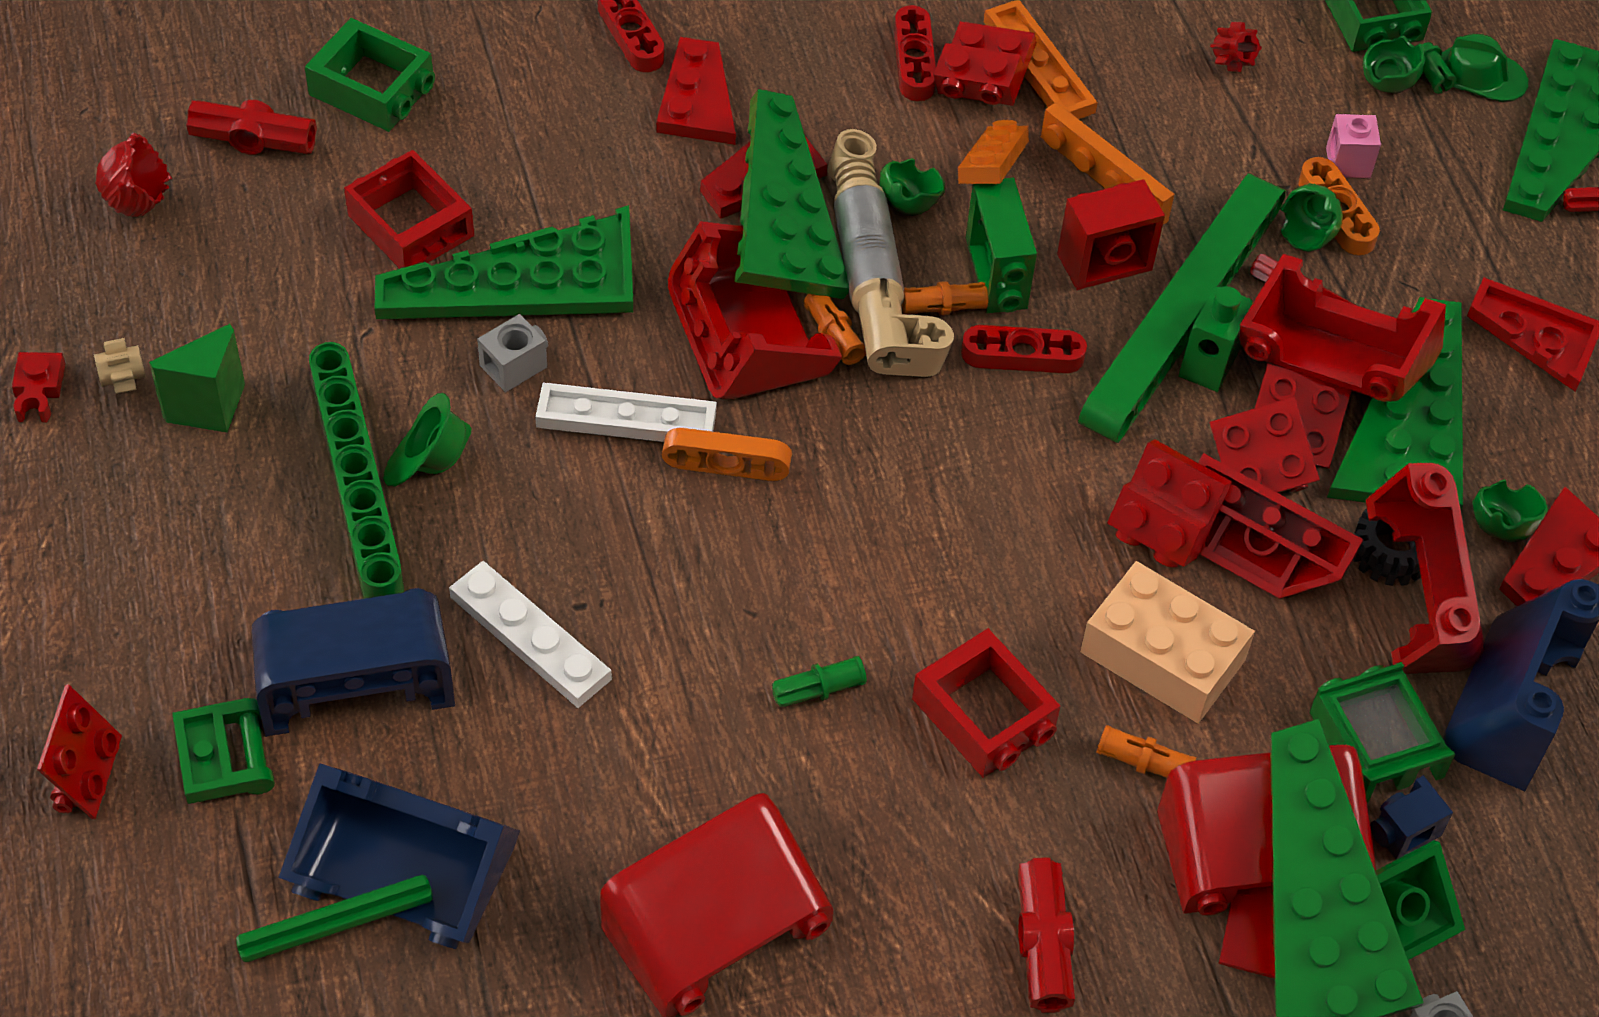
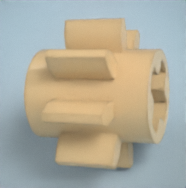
(119, 365)

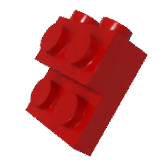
(984, 63)
(1168, 505)

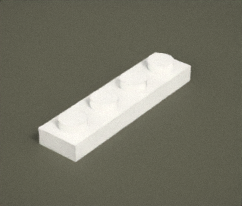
(620, 412)
(530, 634)

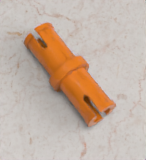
(945, 298)
(837, 325)
(1140, 752)

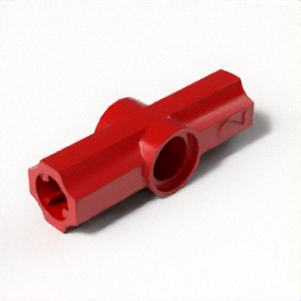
(251, 127)
(1046, 935)

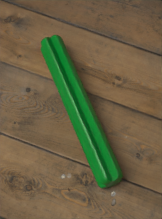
(334, 918)

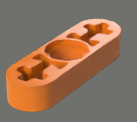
(1363, 220)
(700, 452)

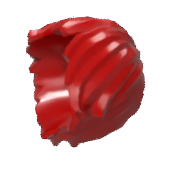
(132, 177)

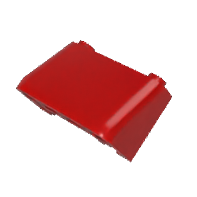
(741, 332)
(1339, 340)
(1425, 508)
(1221, 824)
(711, 902)

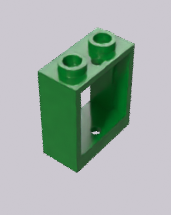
(1361, 33)
(353, 41)
(1001, 245)

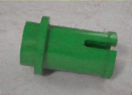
(1436, 69)

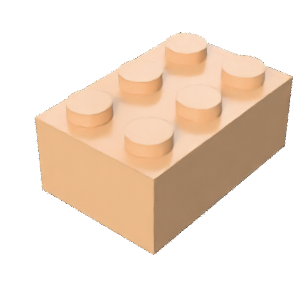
(1167, 641)

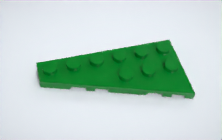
(1560, 132)
(783, 210)
(529, 274)
(1414, 429)
(1330, 917)

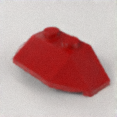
(1274, 538)

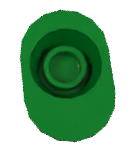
(1485, 69)
(430, 444)

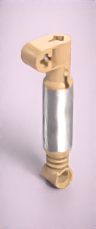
(875, 270)

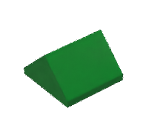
(200, 381)
(1421, 899)

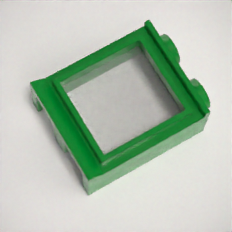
(1384, 724)

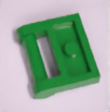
(206, 753)

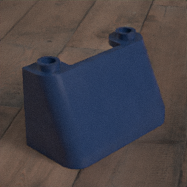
(349, 653)
(1504, 715)
(373, 835)

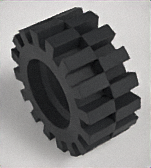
(1380, 558)

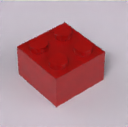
(1110, 234)

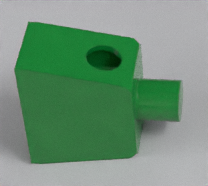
(1218, 323)

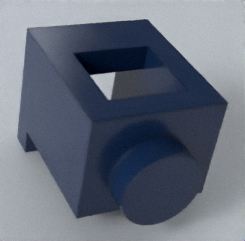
(1411, 819)

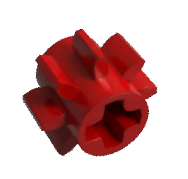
(1236, 46)

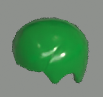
(1393, 65)
(909, 188)
(1311, 217)
(1509, 512)

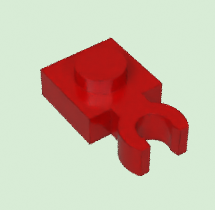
(35, 380)

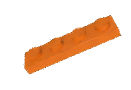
(1047, 68)
(993, 153)
(1096, 155)

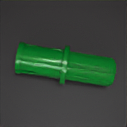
(819, 682)

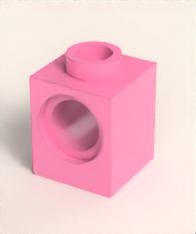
(1354, 144)

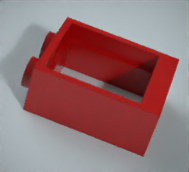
(424, 240)
(965, 664)

